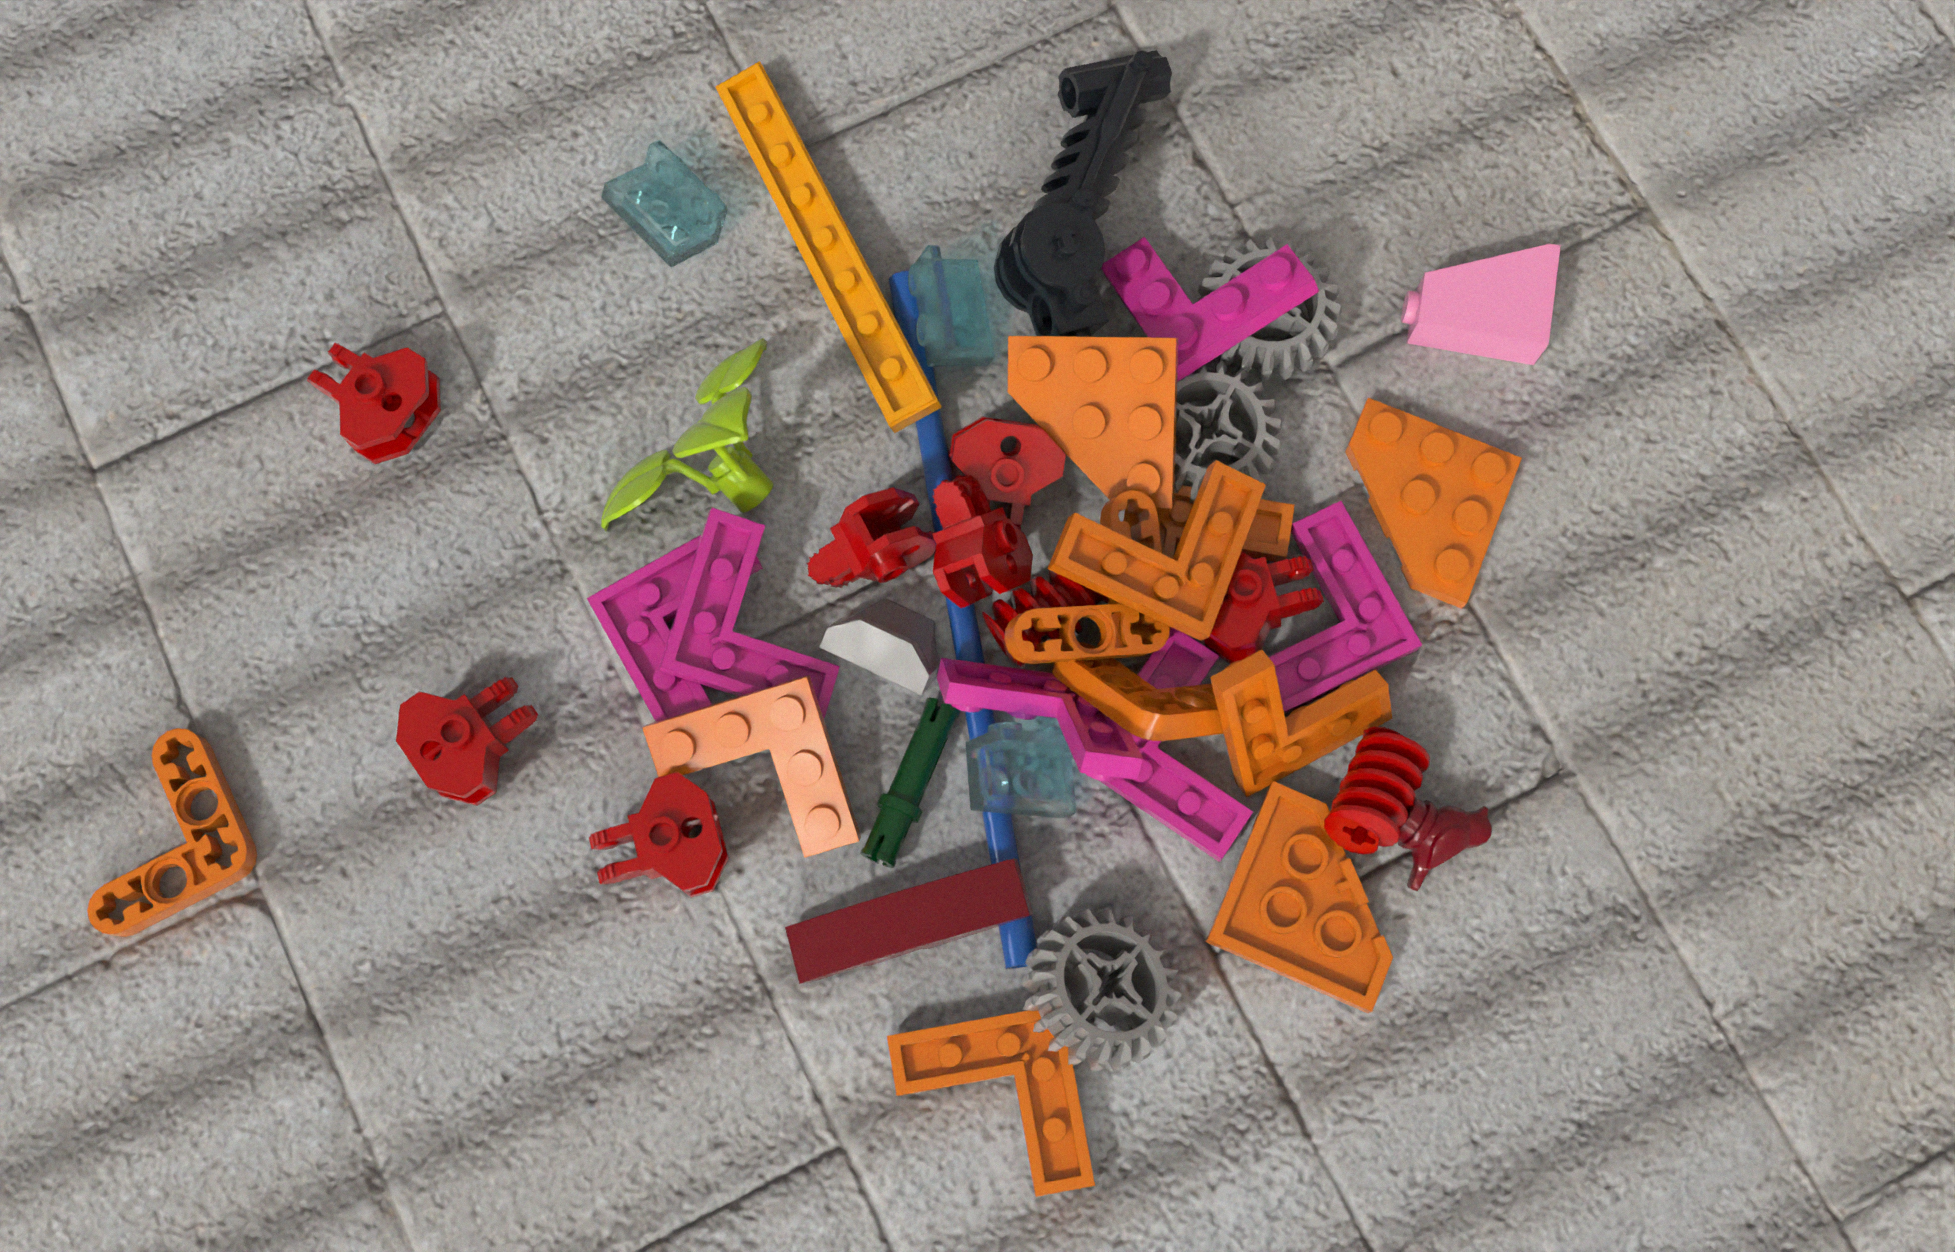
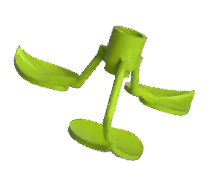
(720, 425)

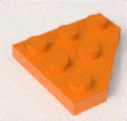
(1104, 406)
(1431, 496)
(1302, 905)

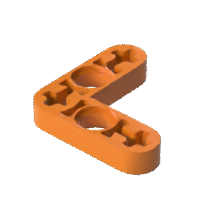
(1112, 618)
(1138, 705)
(195, 856)

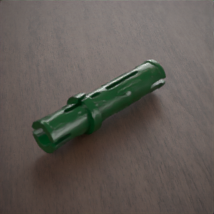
(911, 780)

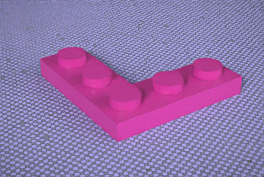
(1217, 319)
(635, 621)
(1371, 621)
(702, 634)
(1096, 742)
(1166, 786)

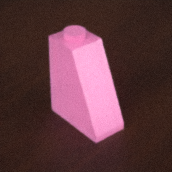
(1487, 306)

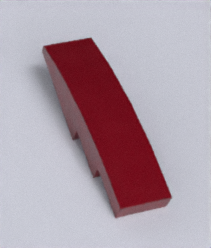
(909, 920)

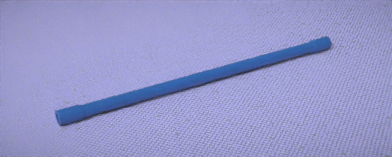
(1018, 936)

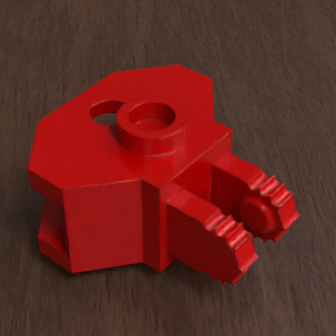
(379, 400)
(1011, 474)
(871, 541)
(976, 545)
(1253, 605)
(464, 738)
(663, 839)

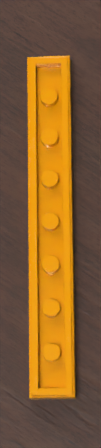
(828, 248)

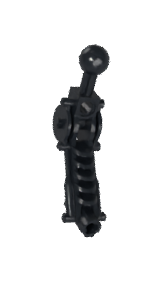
(1057, 247)

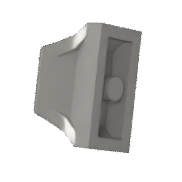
(888, 643)

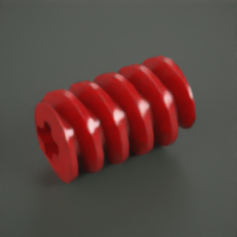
(1057, 593)
(1376, 791)

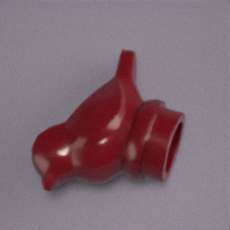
(1439, 835)

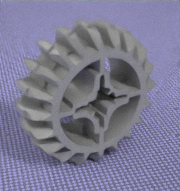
(1296, 337)
(1227, 444)
(1138, 1011)

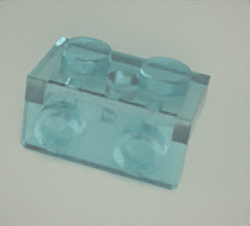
(667, 205)
(950, 310)
(1021, 772)

